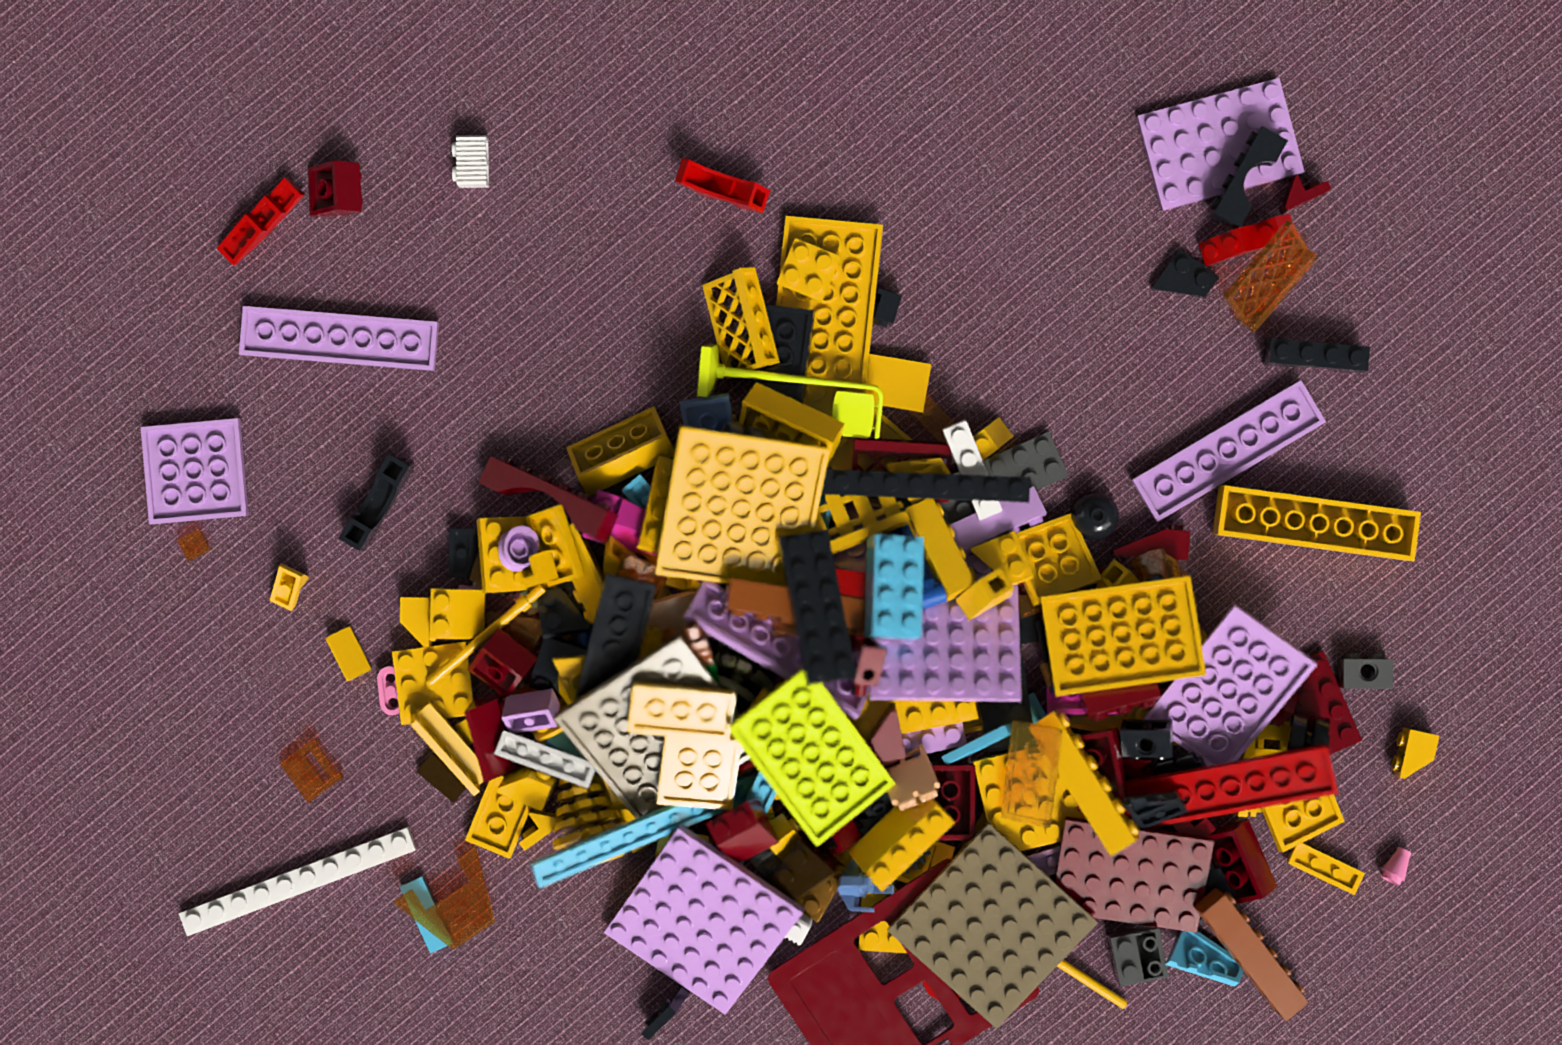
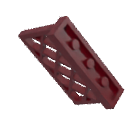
(897, 448)

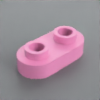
(387, 691)

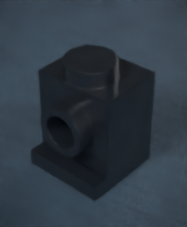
(886, 308)

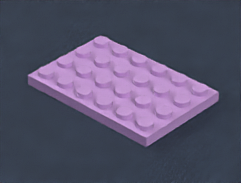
(1198, 142)
(1244, 687)

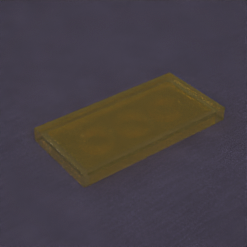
(1031, 773)

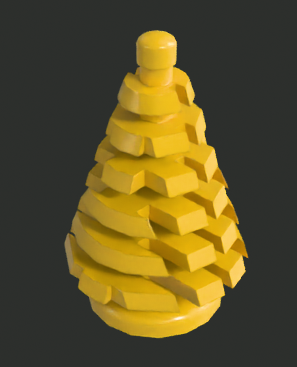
(583, 808)

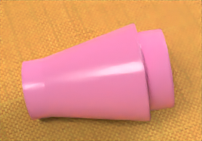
(1396, 867)

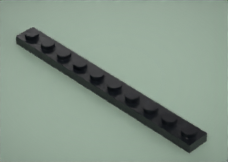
(926, 486)

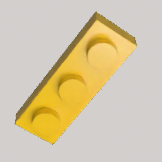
(1325, 868)

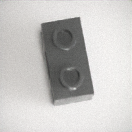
(1378, 678)

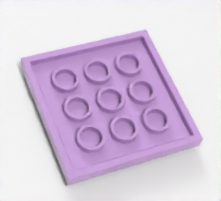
(194, 471)

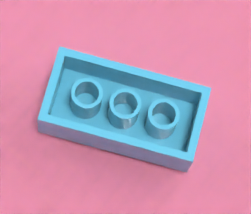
(894, 587)

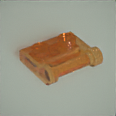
(304, 773)

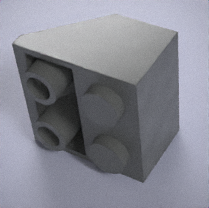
(1137, 955)

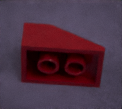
(1106, 750)

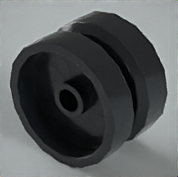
(1302, 737)

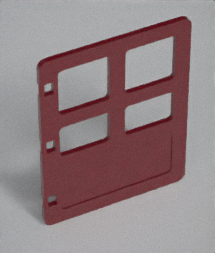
(844, 1003)

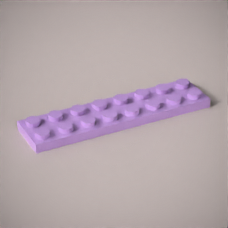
(338, 338)
(1228, 451)
(756, 641)

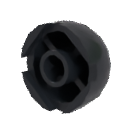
(1095, 515)

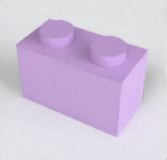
(530, 711)

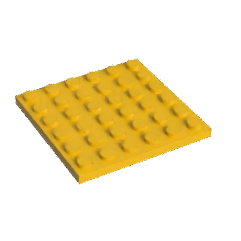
(733, 503)

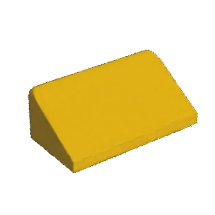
(348, 653)

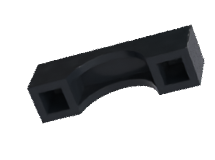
(1233, 204)
(1316, 355)
(369, 517)

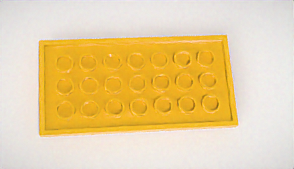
(847, 313)

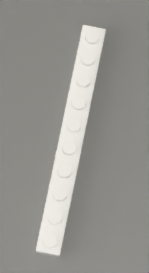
(297, 881)

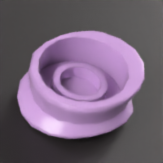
(517, 546)

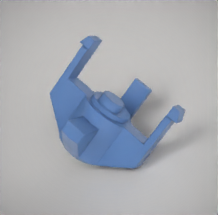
(855, 884)

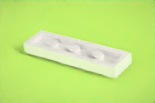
(969, 462)
(545, 759)

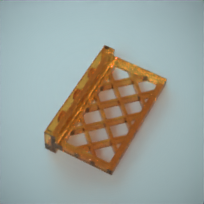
(1279, 279)

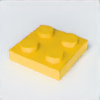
(808, 270)

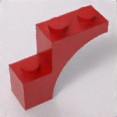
(719, 186)
(1241, 240)

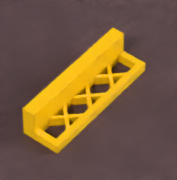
(448, 745)

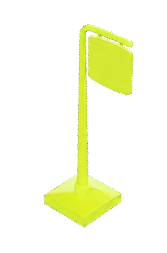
(848, 407)

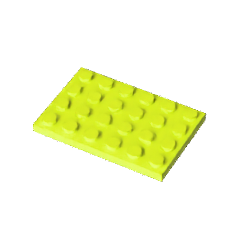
(811, 756)

